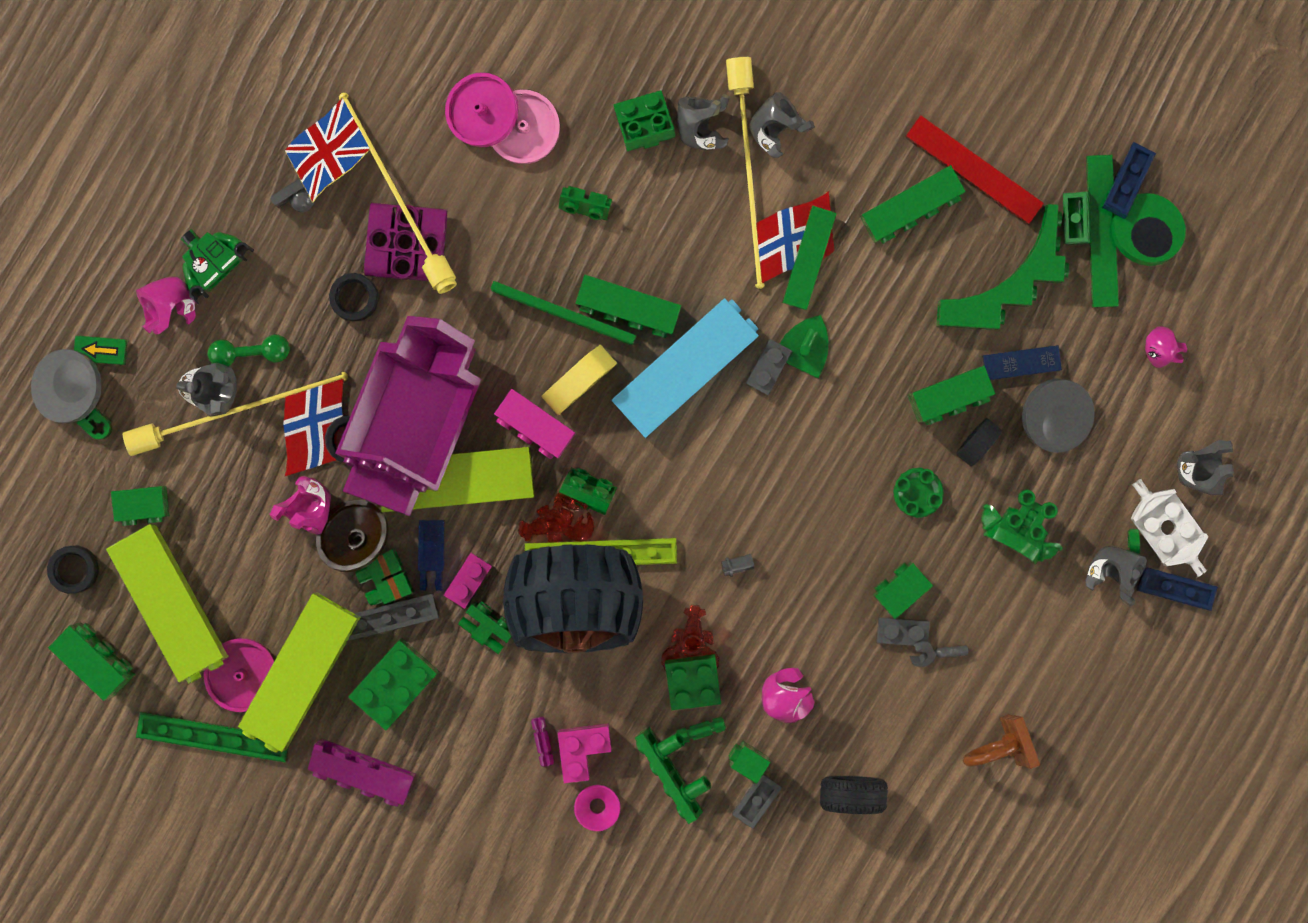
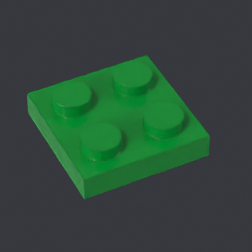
(693, 682)

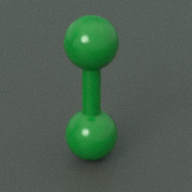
(273, 348)

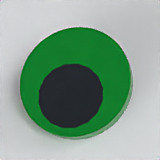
(1150, 231)

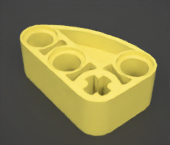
(579, 379)

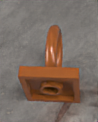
(1014, 743)

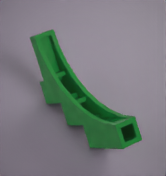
(1041, 265)

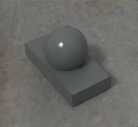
(296, 195)

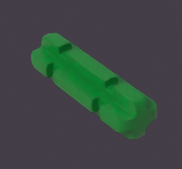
(702, 729)

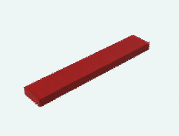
(974, 169)

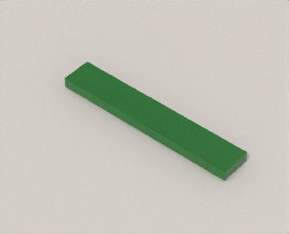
(1102, 246)
(563, 313)
(203, 736)

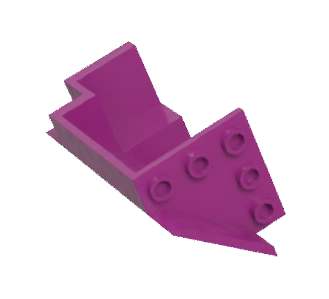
(409, 414)

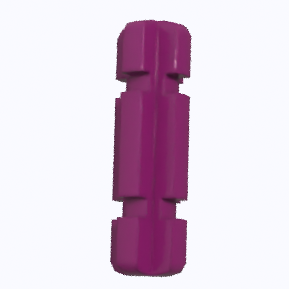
(542, 741)

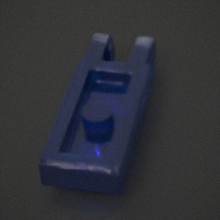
(431, 551)

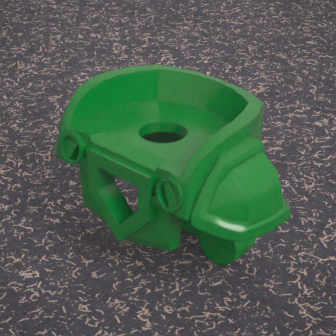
(1022, 527)

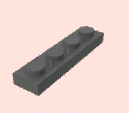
(395, 616)

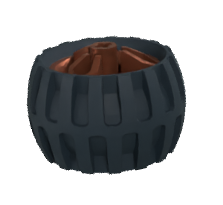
(573, 599)

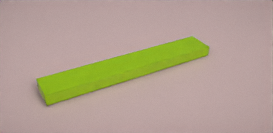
(642, 550)

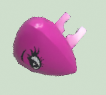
(1163, 348)

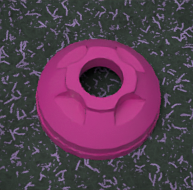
(590, 819)

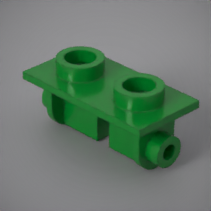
(595, 207)

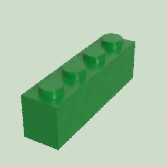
(913, 204)
(628, 305)

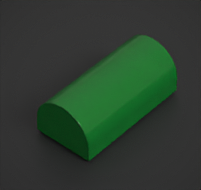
(1077, 218)

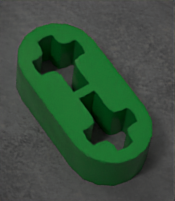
(89, 427)

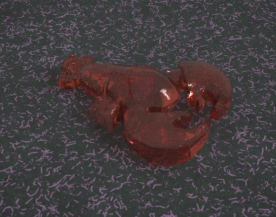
(559, 521)
(691, 638)

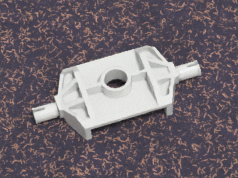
(1187, 537)

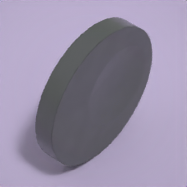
(66, 386)
(1058, 415)

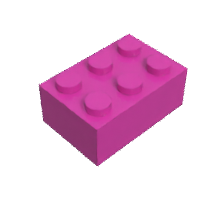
(534, 424)

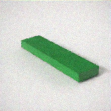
(809, 257)

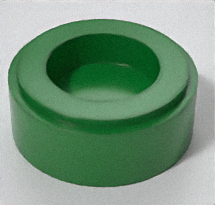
(1134, 540)

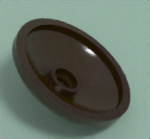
(344, 528)

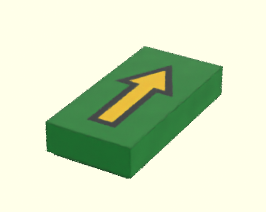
(102, 349)

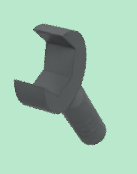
(929, 653)

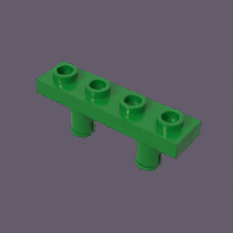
(673, 784)

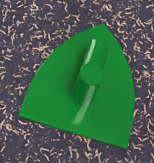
(808, 345)

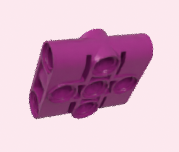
(382, 221)

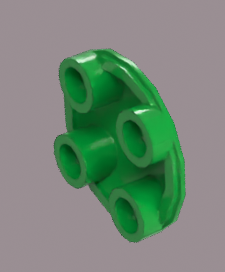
(918, 492)

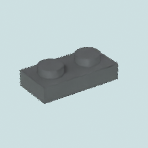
(769, 367)
(902, 631)
(756, 801)

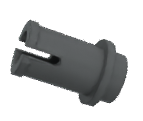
(737, 565)

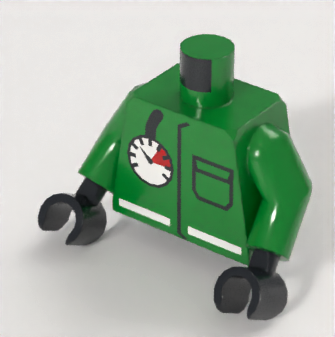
(210, 260)

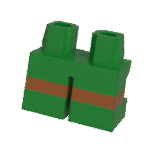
(389, 589)

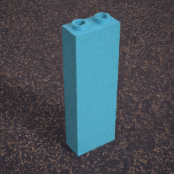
(686, 367)

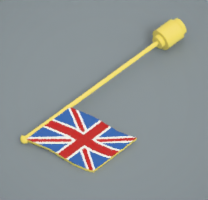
(333, 149)

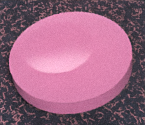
(534, 131)

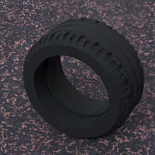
(853, 794)

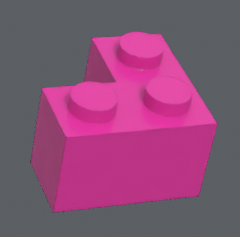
(577, 744)

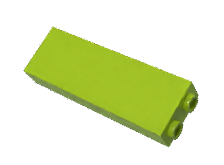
(482, 478)
(167, 604)
(298, 672)

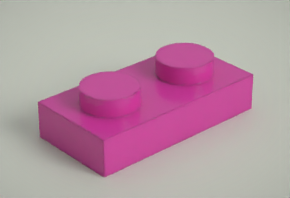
(468, 580)

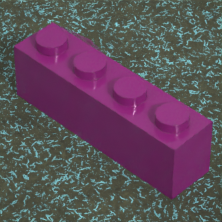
(361, 772)

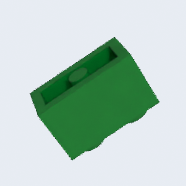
(140, 504)
(902, 589)
(748, 761)

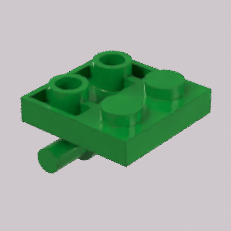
(644, 121)
(589, 490)
(488, 625)

